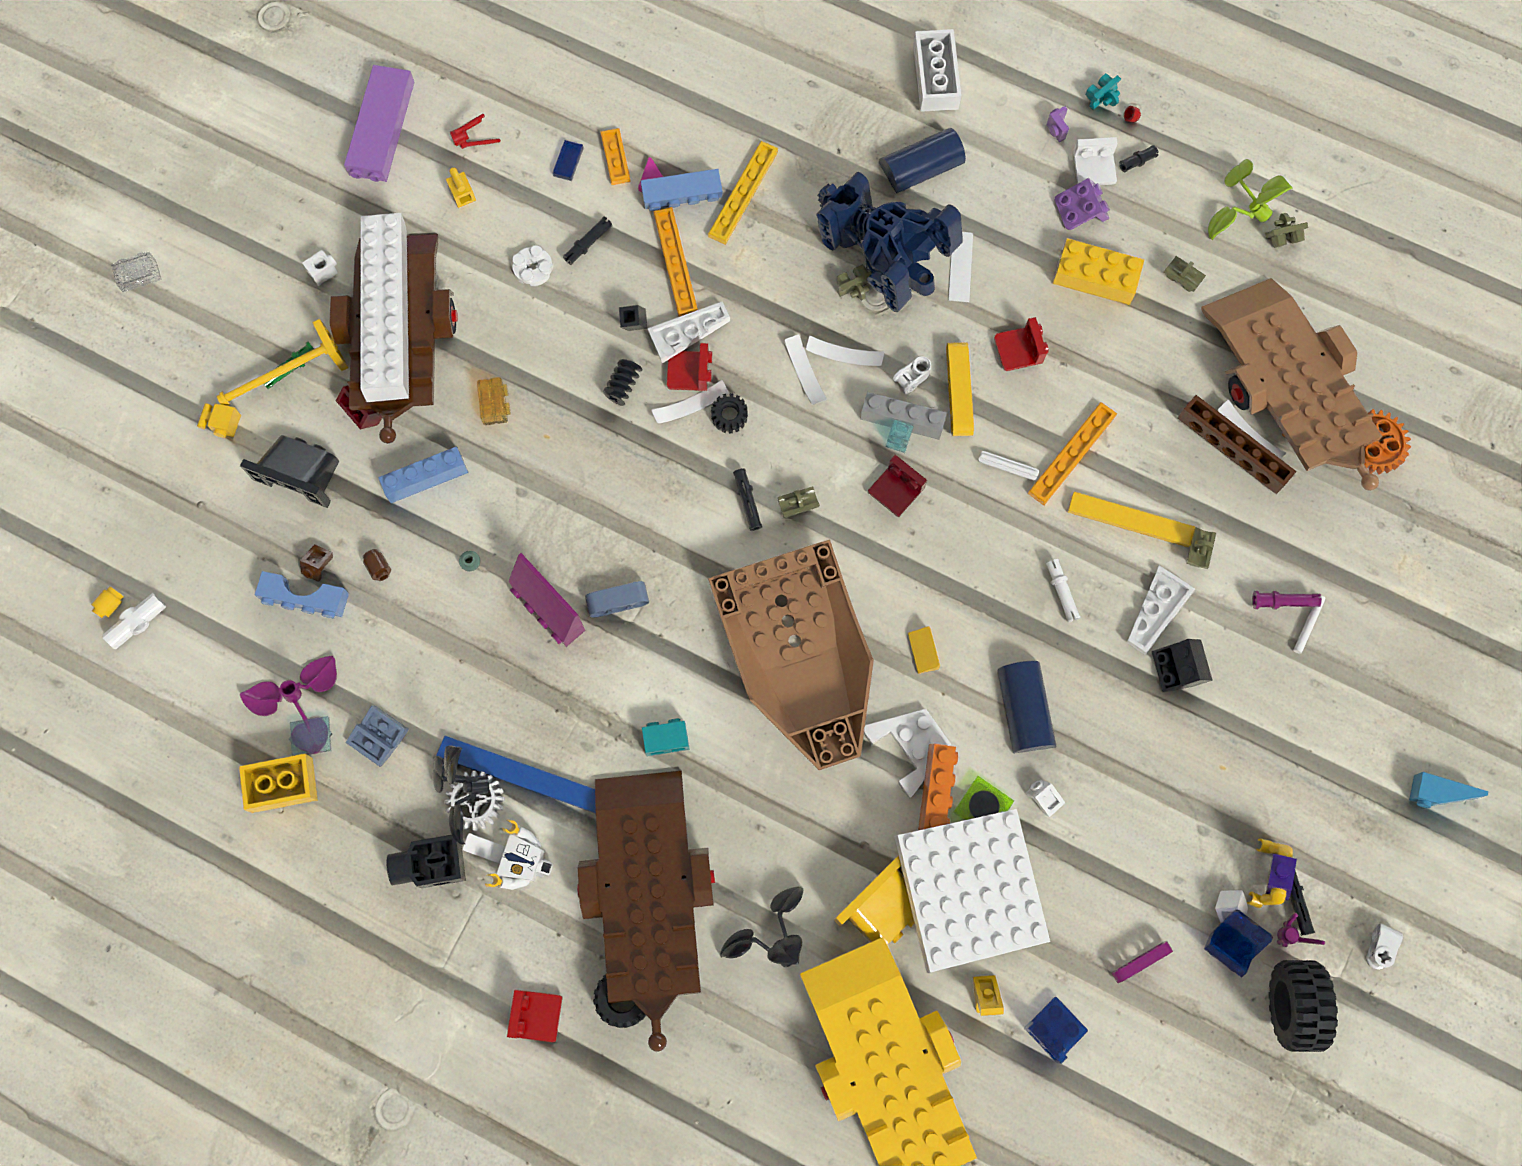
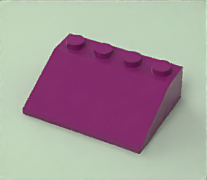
(545, 602)

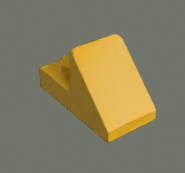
(987, 996)

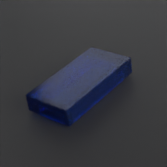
(568, 160)

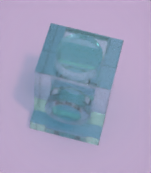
(899, 436)

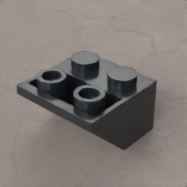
(1182, 665)

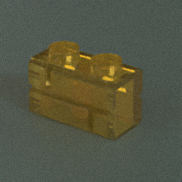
(492, 401)

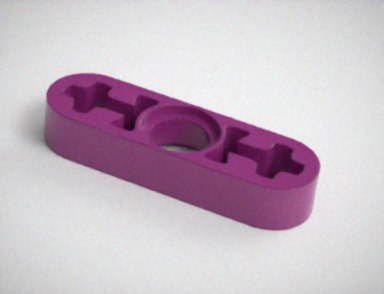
(1142, 962)

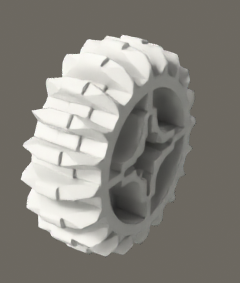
(475, 811)

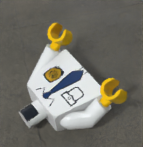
(520, 860)

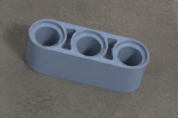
(617, 599)

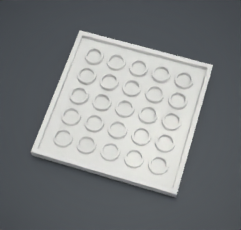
(971, 890)

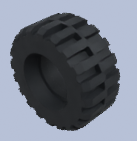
(1303, 1006)

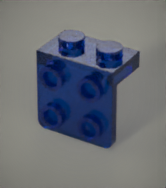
(1237, 942)

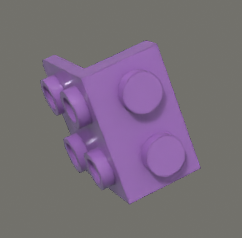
(1081, 204)

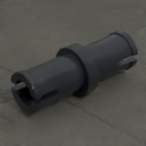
(1139, 158)

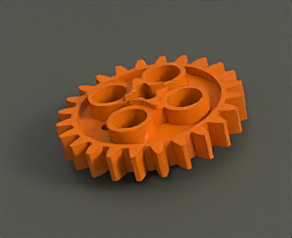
(1384, 458)

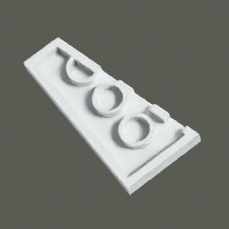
(682, 332)
(1159, 608)

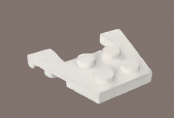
(913, 734)

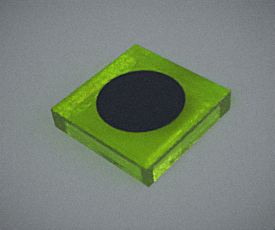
(982, 800)

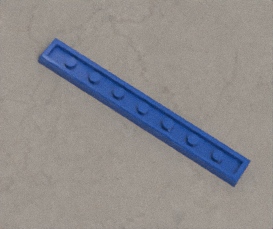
(522, 775)

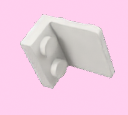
(1095, 160)

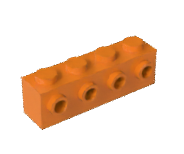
(937, 786)

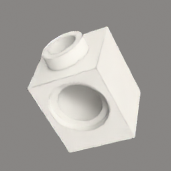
(315, 262)

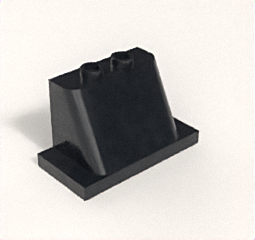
(295, 467)

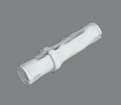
(1063, 590)

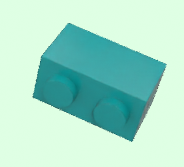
(665, 737)

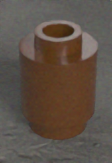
(376, 565)

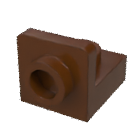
(314, 562)

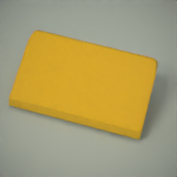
(924, 650)

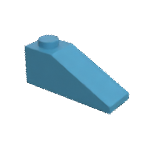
(1434, 790)

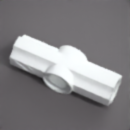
(134, 621)

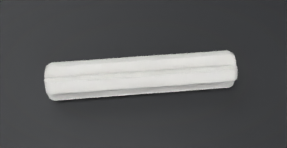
(1008, 465)

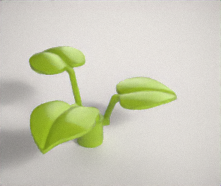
(1258, 207)

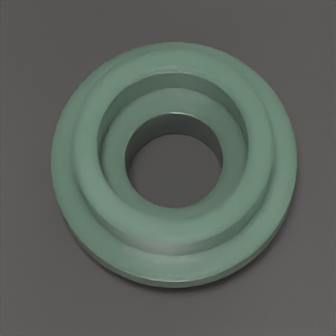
(469, 566)

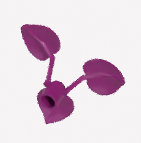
(264, 696)

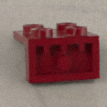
(898, 486)

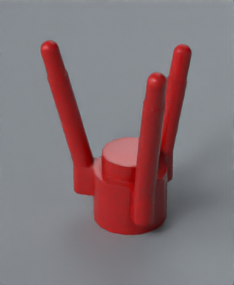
(460, 135)

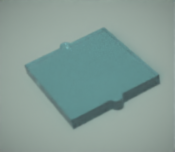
(310, 736)

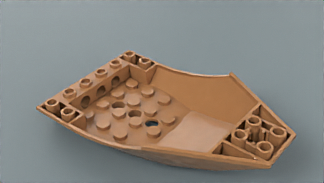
(806, 691)

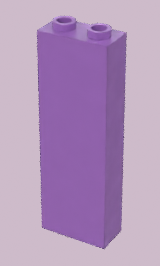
(379, 123)

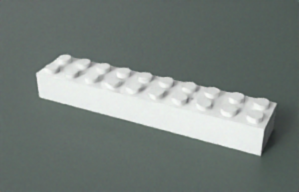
(384, 308)

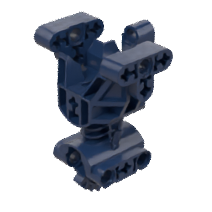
(891, 237)

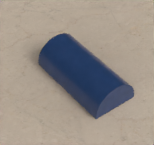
(923, 159)
(1026, 707)

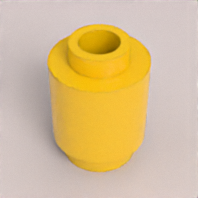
(107, 602)

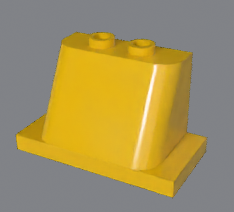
(881, 907)

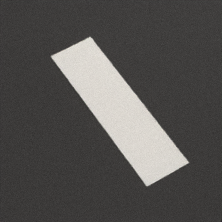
(961, 270)

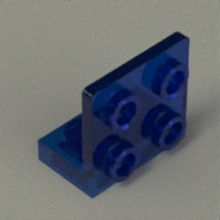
(1056, 1030)

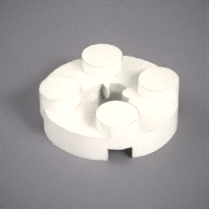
(532, 255)

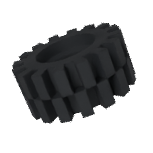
(730, 401)

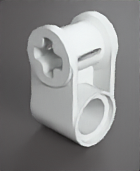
(910, 376)
(1386, 943)

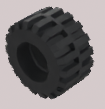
(609, 1014)

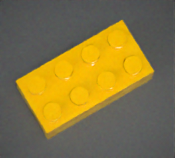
(1098, 271)

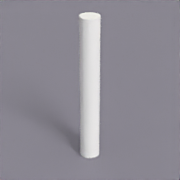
(1308, 627)

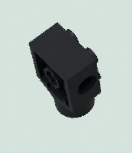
(428, 863)

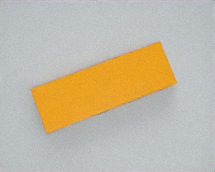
(615, 156)

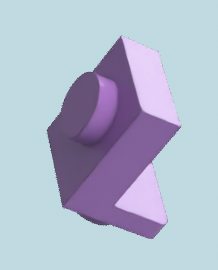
(1057, 125)

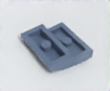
(377, 735)

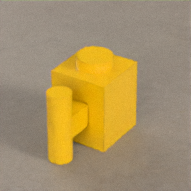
(460, 188)
(222, 419)

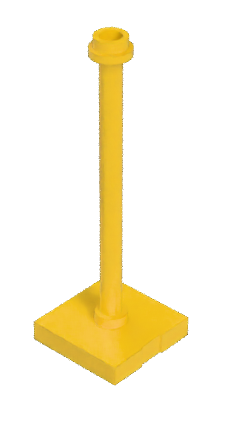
(327, 347)

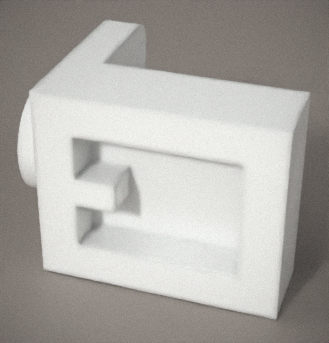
(1045, 797)

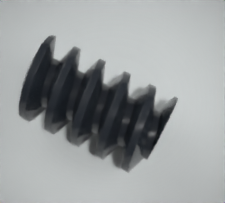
(620, 380)

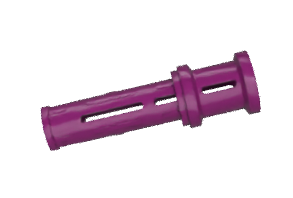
(1278, 600)

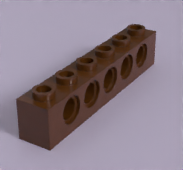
(1236, 444)

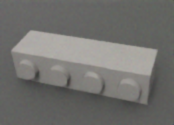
(885, 410)

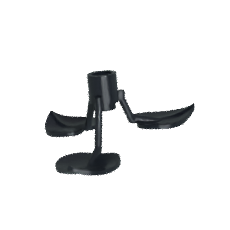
(471, 785)
(783, 951)

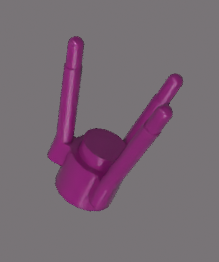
(1290, 935)

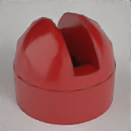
(1132, 114)

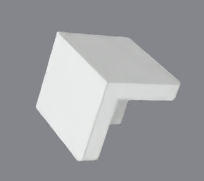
(1230, 901)

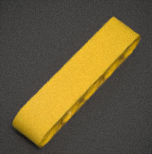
(959, 389)

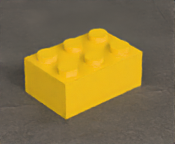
(278, 783)

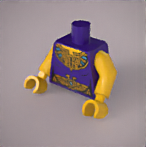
(1280, 875)

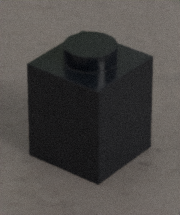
(633, 318)

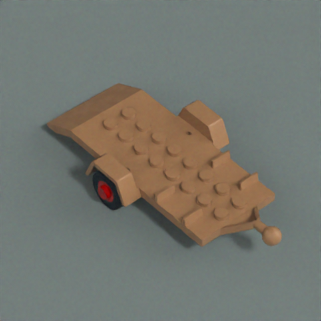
(1297, 384)

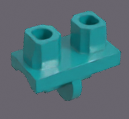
(1107, 94)

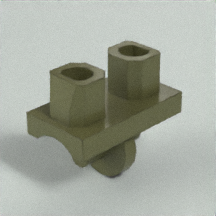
(1278, 235)
(1184, 274)
(847, 285)
(798, 501)
(1201, 548)

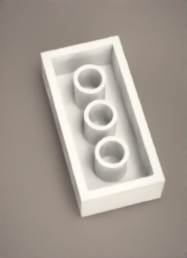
(937, 70)

